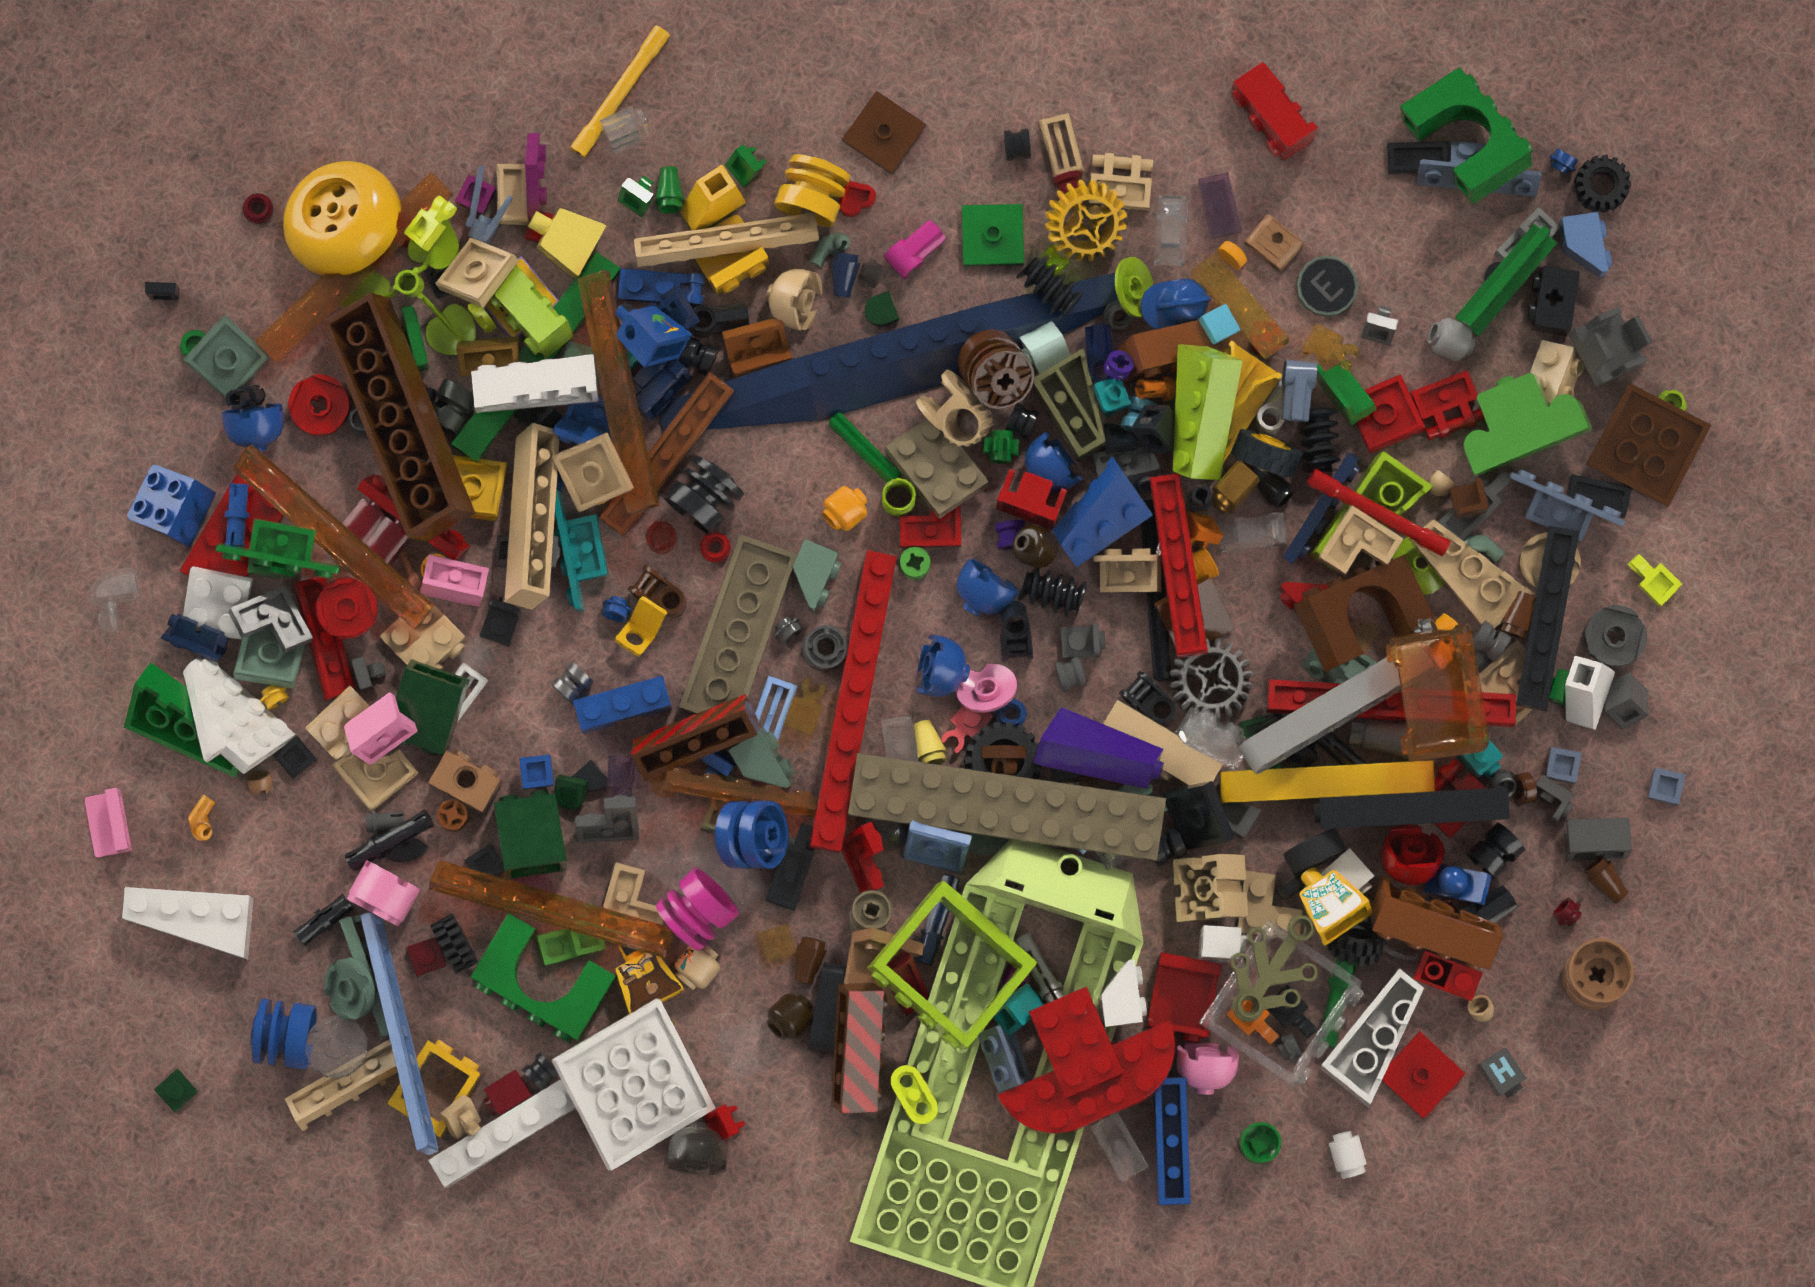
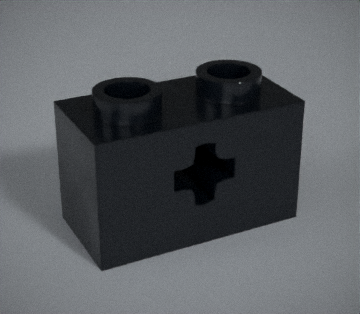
(1564, 286)

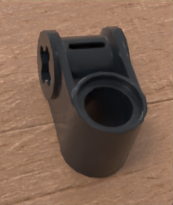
(1015, 636)
(1148, 698)

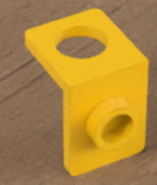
(645, 623)

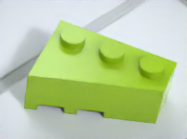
(531, 314)

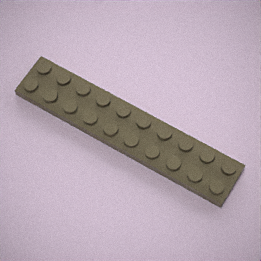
(1007, 806)

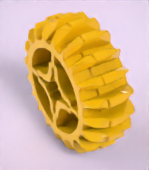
(1074, 225)

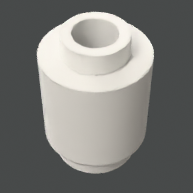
(1347, 1154)

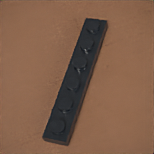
(1547, 618)

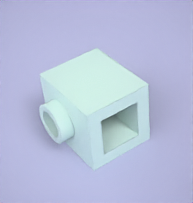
(1045, 347)

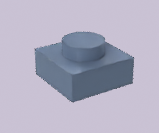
(1563, 765)
(1666, 786)

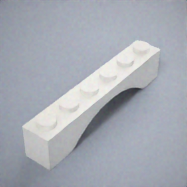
(502, 1134)

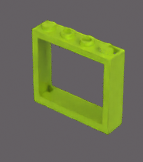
(985, 930)

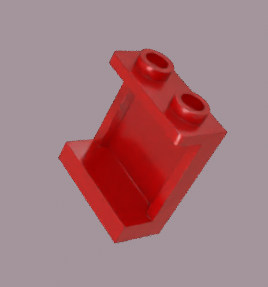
(1183, 994)

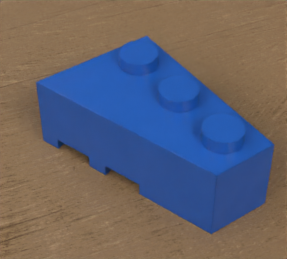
(1101, 515)

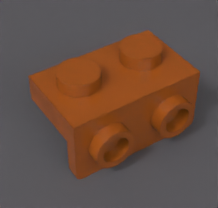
(756, 346)

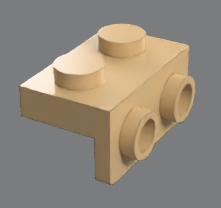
(1557, 368)
(1129, 572)

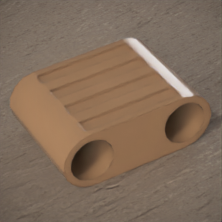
(1274, 242)

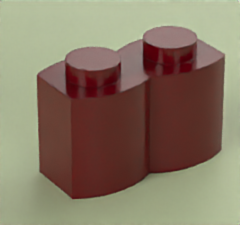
(377, 530)

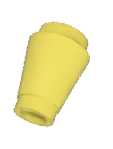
(928, 743)

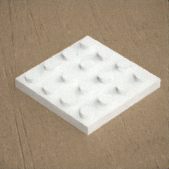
(633, 1084)

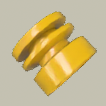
(814, 185)

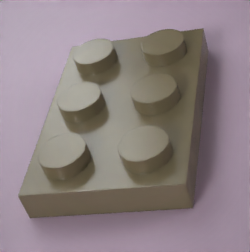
(936, 468)

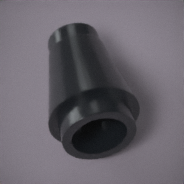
(1273, 488)

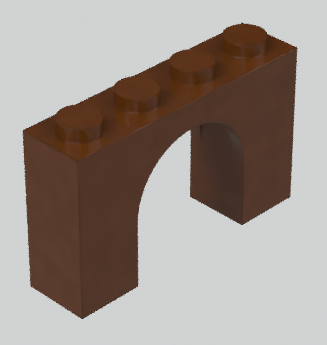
(1326, 611)

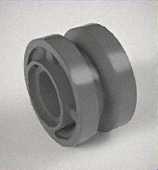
(831, 635)

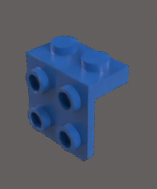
(582, 422)
(171, 504)

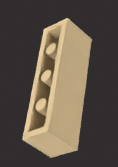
(1180, 761)

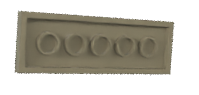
(739, 624)

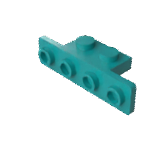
(582, 551)

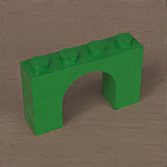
(1457, 99)
(499, 974)

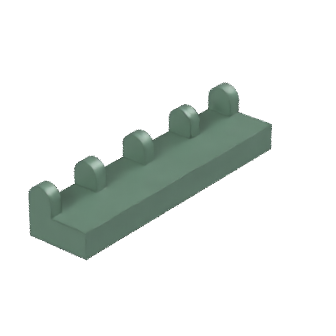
(358, 952)

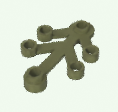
(1269, 972)

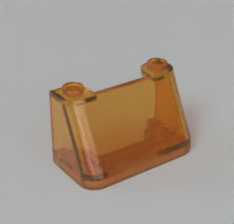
(1440, 692)

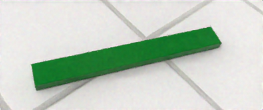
(486, 426)

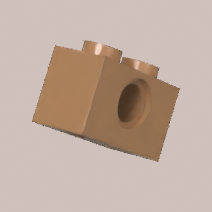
(477, 796)

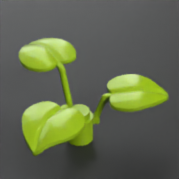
(455, 321)

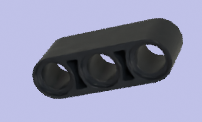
(824, 1019)

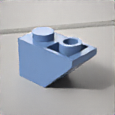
(1583, 242)

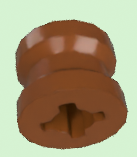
(448, 813)

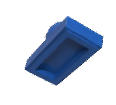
(1459, 884)

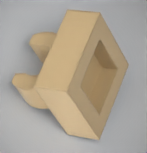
(461, 1118)

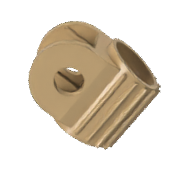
(945, 417)

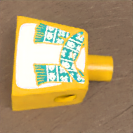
(1332, 903)

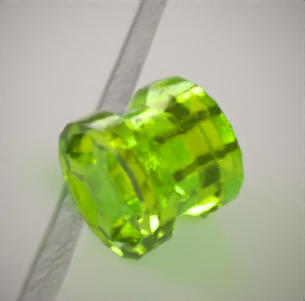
(1054, 257)

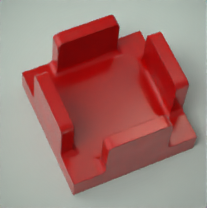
(1030, 500)

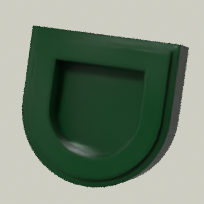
(881, 310)
(570, 791)

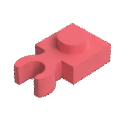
(967, 724)

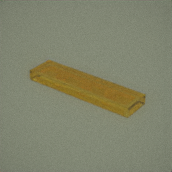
(1248, 313)

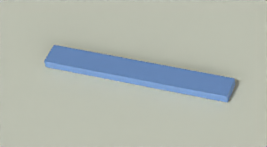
(399, 1034)

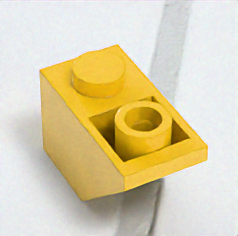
(711, 199)

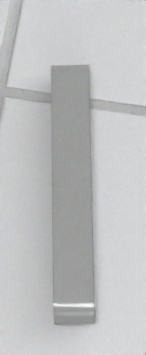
(1321, 716)

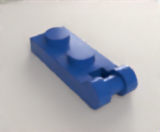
(650, 285)

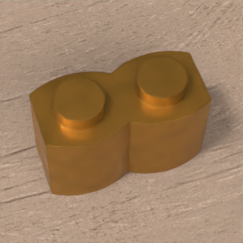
(1234, 488)

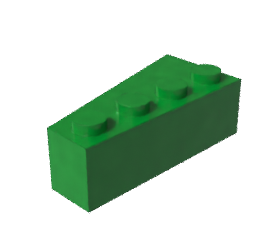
(164, 714)

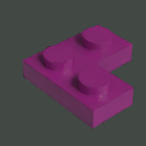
(534, 171)

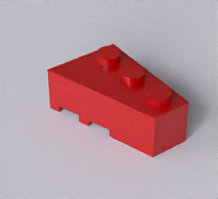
(1273, 112)

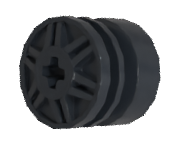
(703, 494)

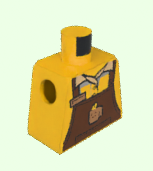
(645, 979)

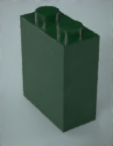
(433, 702)

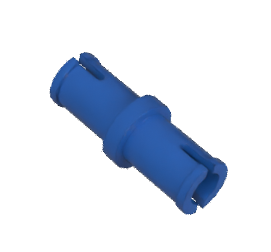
(237, 514)

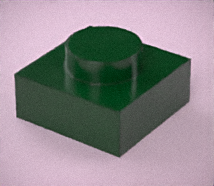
(176, 1090)

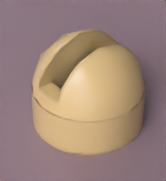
(1441, 484)
(1481, 1008)

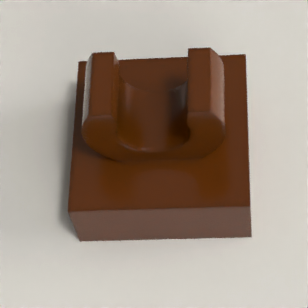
(1004, 757)

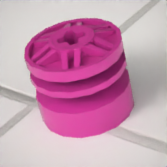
(691, 914)

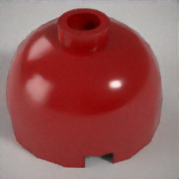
(1411, 855)

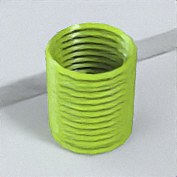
(898, 482)

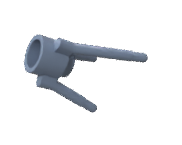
(484, 227)

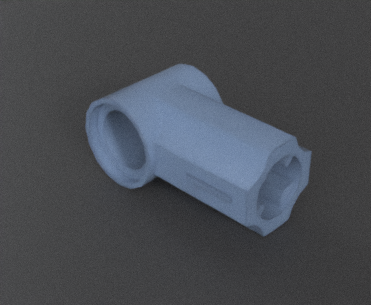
(1298, 382)

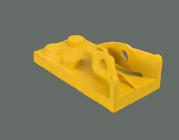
(1253, 390)

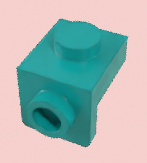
(1111, 396)

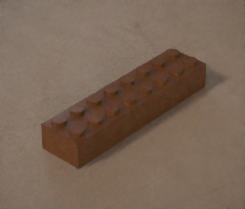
(398, 417)

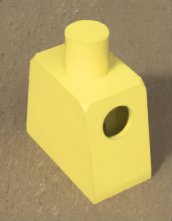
(567, 238)

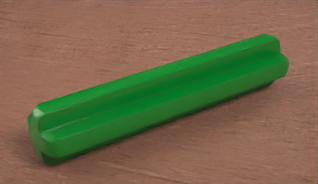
(864, 448)

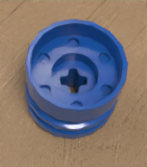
(282, 1033)

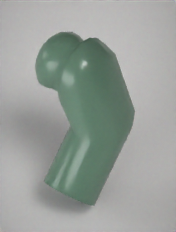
(828, 245)
(1484, 544)

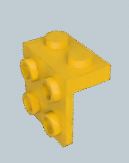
(728, 270)

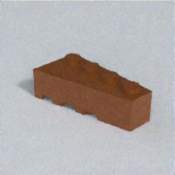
(1434, 926)

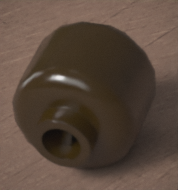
(1035, 546)
(790, 1016)

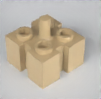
(1210, 888)

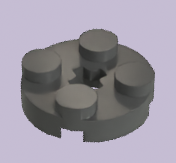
(1629, 626)

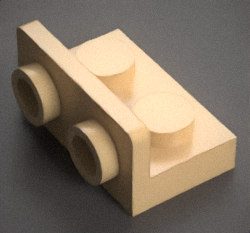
(330, 723)

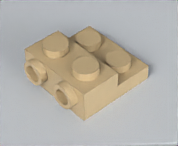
(427, 644)

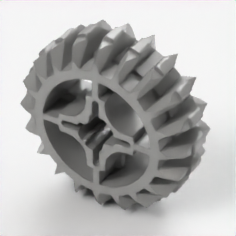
(1224, 686)

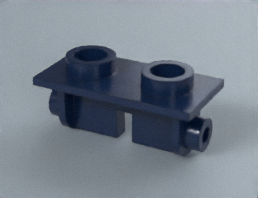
(207, 644)

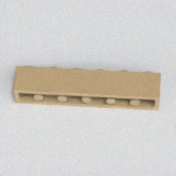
(532, 517)

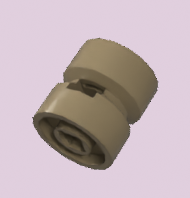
(869, 911)

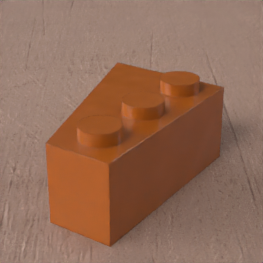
(1157, 350)

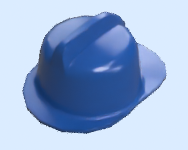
(1174, 303)

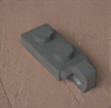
(1465, 526)

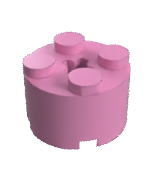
(383, 893)

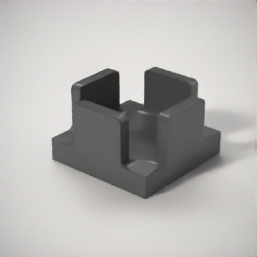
(1611, 346)

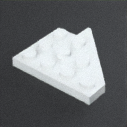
(230, 718)

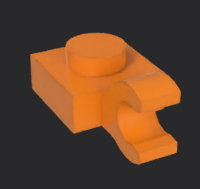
(1258, 1025)

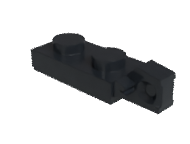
(792, 870)

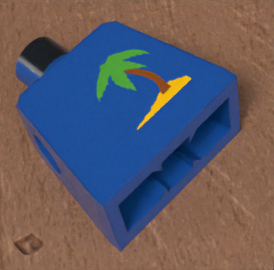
(650, 334)

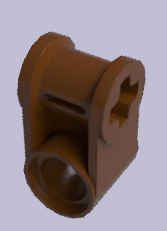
(657, 589)

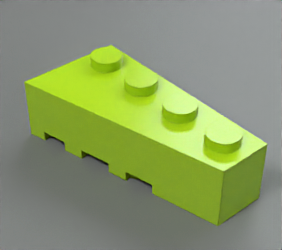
(1203, 410)
(1385, 483)

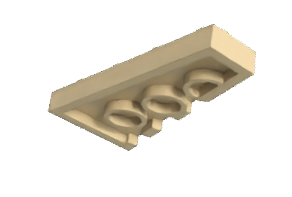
(1472, 578)

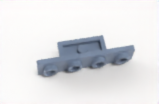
(1441, 172)
(1556, 509)

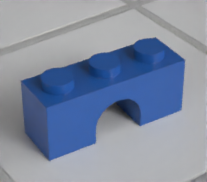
(622, 703)

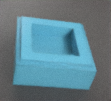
(1219, 324)

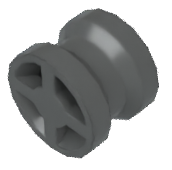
(1070, 674)

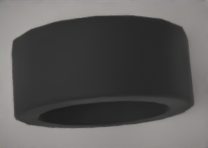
(1314, 851)

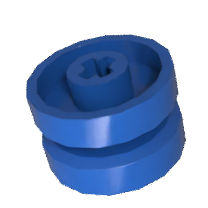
(751, 834)

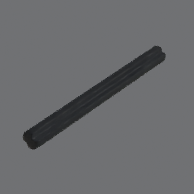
(1157, 630)

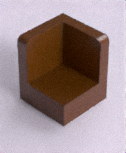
(1469, 500)

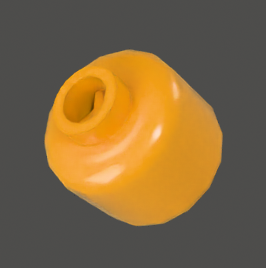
(845, 508)

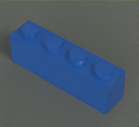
(1171, 1143)

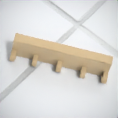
(329, 1093)

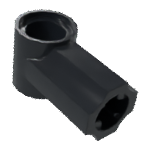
(721, 318)
(1496, 906)

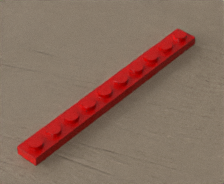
(852, 701)

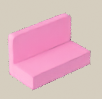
(454, 580)
(378, 730)
(108, 823)

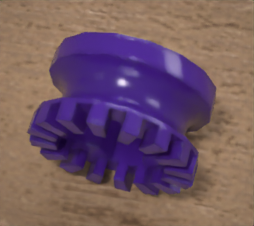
(1111, 366)

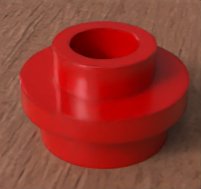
(722, 554)

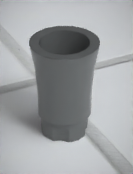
(1379, 735)

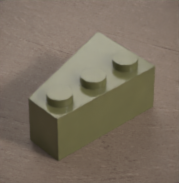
(1071, 404)

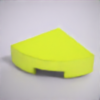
(481, 317)

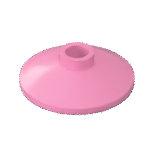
(987, 689)

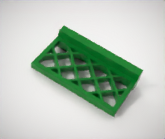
(1506, 279)

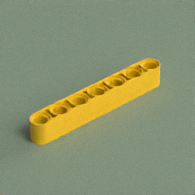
(1327, 781)

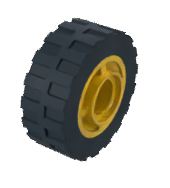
(1266, 453)

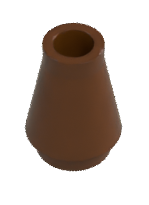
(1519, 615)
(1606, 879)
(809, 958)

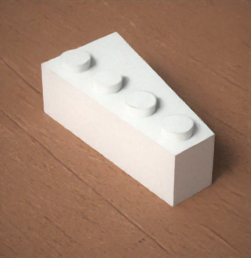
(535, 384)
(199, 917)
(1370, 1044)

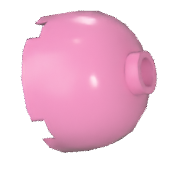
(1206, 1066)

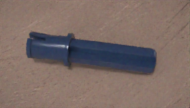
(935, 925)

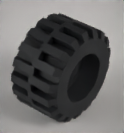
(1003, 735)

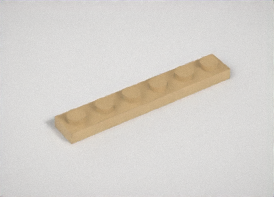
(726, 239)

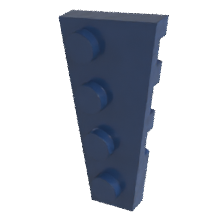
(1315, 520)

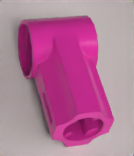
(911, 252)

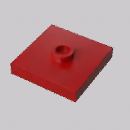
(1394, 416)
(1422, 1075)

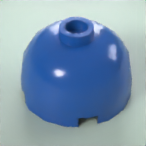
(254, 425)
(1051, 462)
(983, 589)
(942, 667)

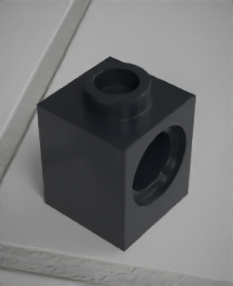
(1156, 428)

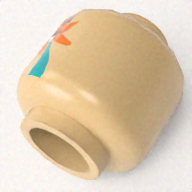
(697, 967)

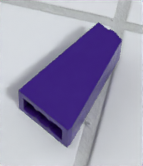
(1098, 751)

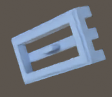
(781, 685)

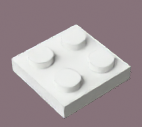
(212, 595)

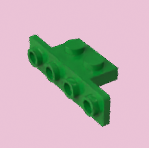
(283, 545)

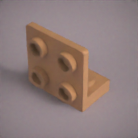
(863, 950)

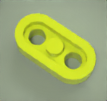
(913, 1095)

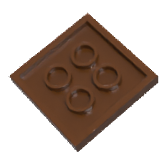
(1648, 444)

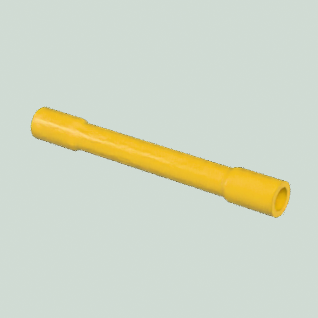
(647, 52)

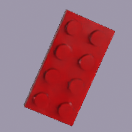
(204, 550)

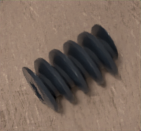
(1050, 286)
(1319, 440)
(1053, 591)

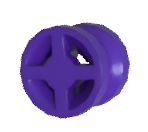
(1007, 531)

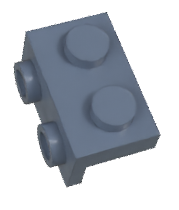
(1004, 1058)

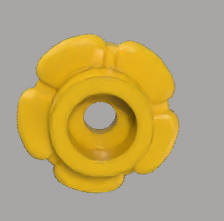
(272, 695)

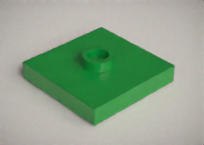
(992, 235)

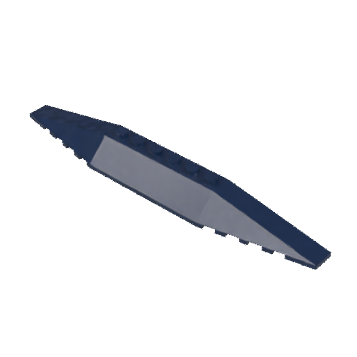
(887, 363)

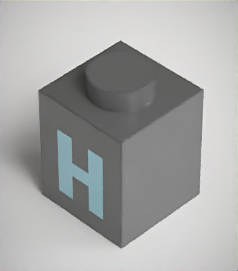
(1502, 1073)

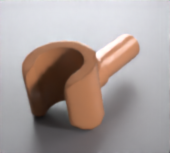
(413, 577)

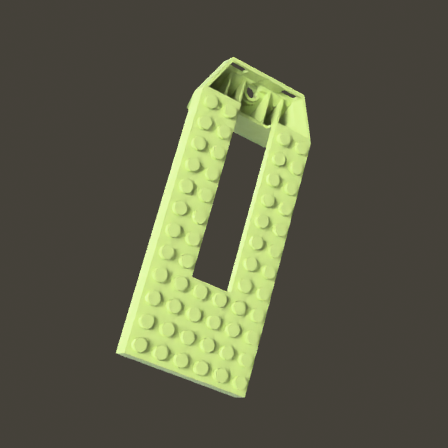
(953, 1203)

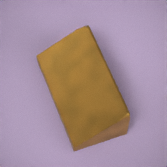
(486, 352)

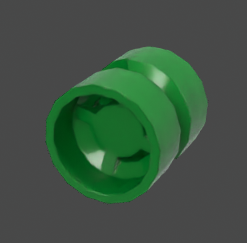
(1259, 1143)

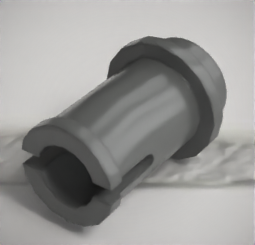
(383, 821)

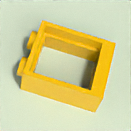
(443, 1051)

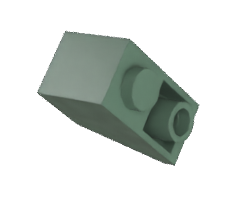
(813, 571)
(761, 761)

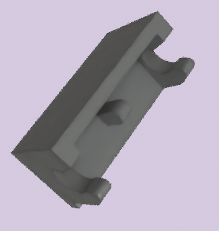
(1597, 838)

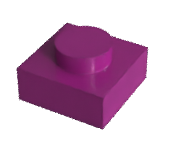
(465, 195)

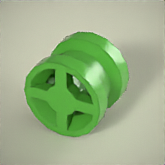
(917, 568)

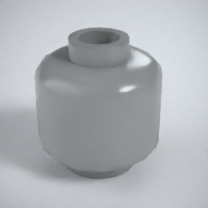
(1451, 339)

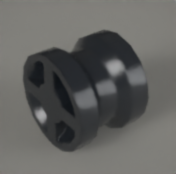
(1017, 144)
(1022, 420)
(541, 1071)

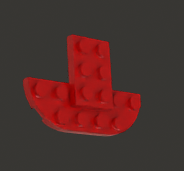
(1089, 1072)

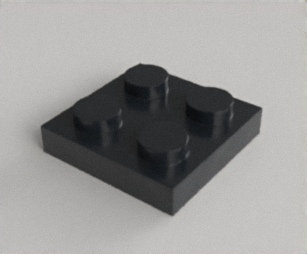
(1198, 815)

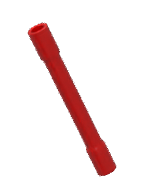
(1423, 536)

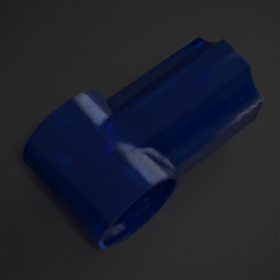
(1098, 347)

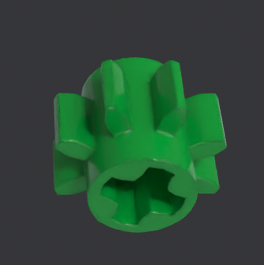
(1000, 446)

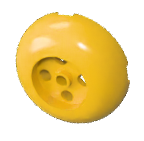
(358, 236)

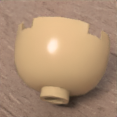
(793, 297)

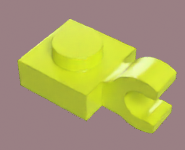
(427, 226)
(1657, 582)

